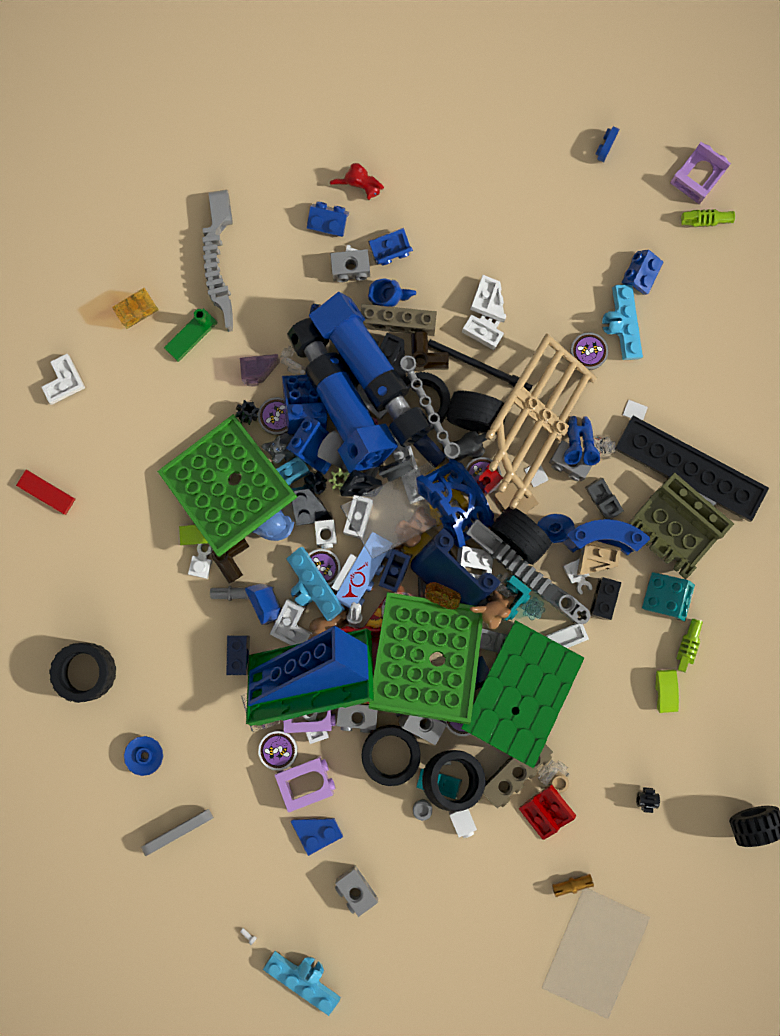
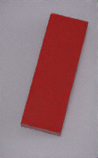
(45, 492)

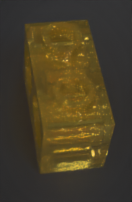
(135, 308)

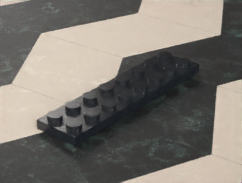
(702, 472)

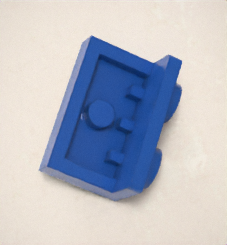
(327, 219)
(390, 246)
(643, 271)

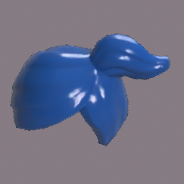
(391, 291)

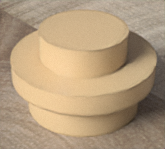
(560, 782)

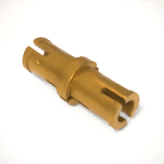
(572, 885)

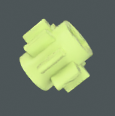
(340, 474)

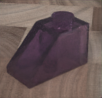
(257, 368)

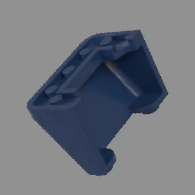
(438, 566)

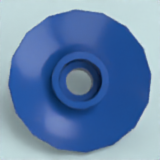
(556, 527)
(134, 759)

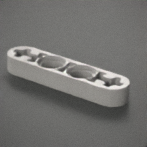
(177, 832)

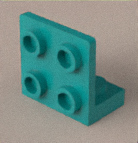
(523, 596)
(668, 596)

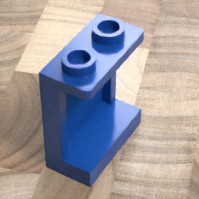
(307, 443)

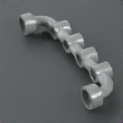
(408, 365)

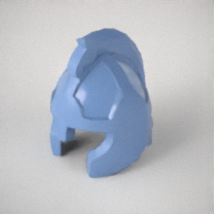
(276, 527)

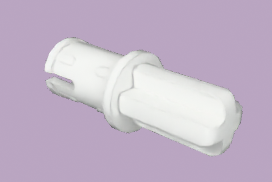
(354, 616)

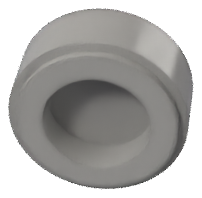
(422, 810)

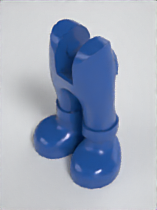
(574, 453)

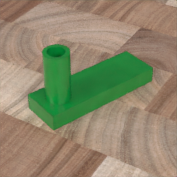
(190, 334)

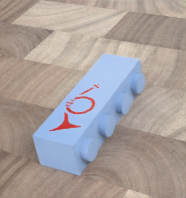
(360, 578)

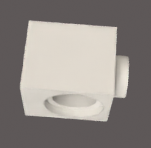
(320, 526)
(463, 823)

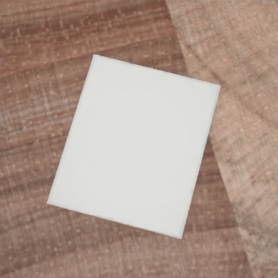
(636, 409)
(539, 478)

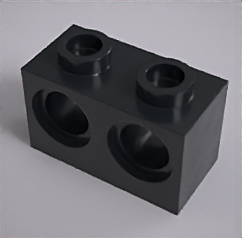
(605, 598)

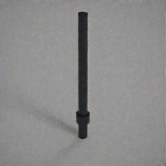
(512, 380)

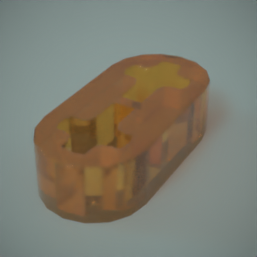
(442, 595)

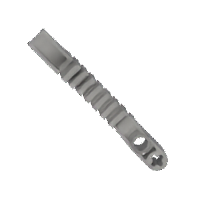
(221, 217)
(550, 592)

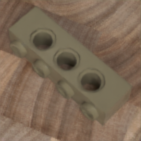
(398, 319)
(504, 773)

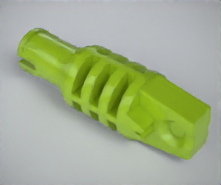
(707, 217)
(689, 645)

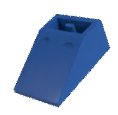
(301, 401)

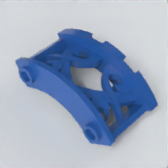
(463, 482)
(609, 532)

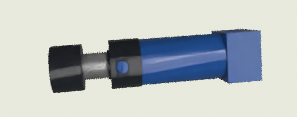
(343, 325)
(364, 442)

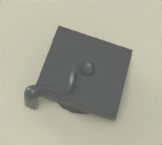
(396, 469)

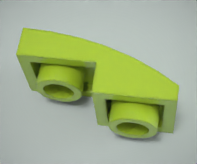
(191, 535)
(668, 691)

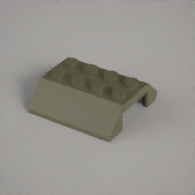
(680, 524)

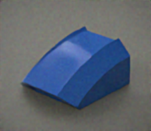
(264, 602)

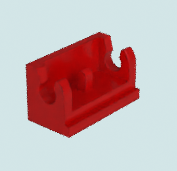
(490, 479)

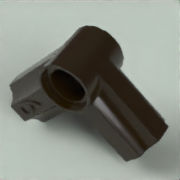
(433, 360)
(228, 566)

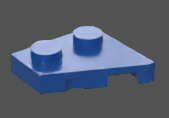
(316, 833)

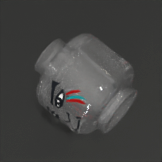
(604, 446)

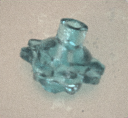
(533, 608)

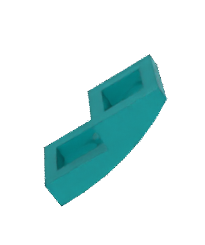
(448, 785)

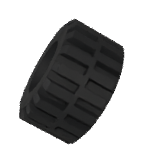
(756, 826)

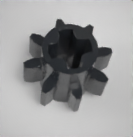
(247, 412)
(316, 482)
(648, 800)

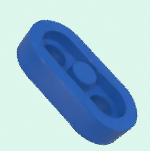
(603, 150)

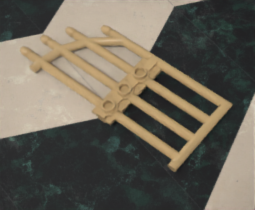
(539, 412)

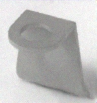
(328, 450)

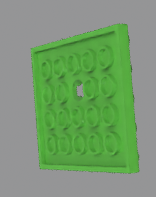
(203, 489)
(403, 671)

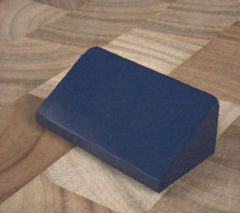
(430, 451)

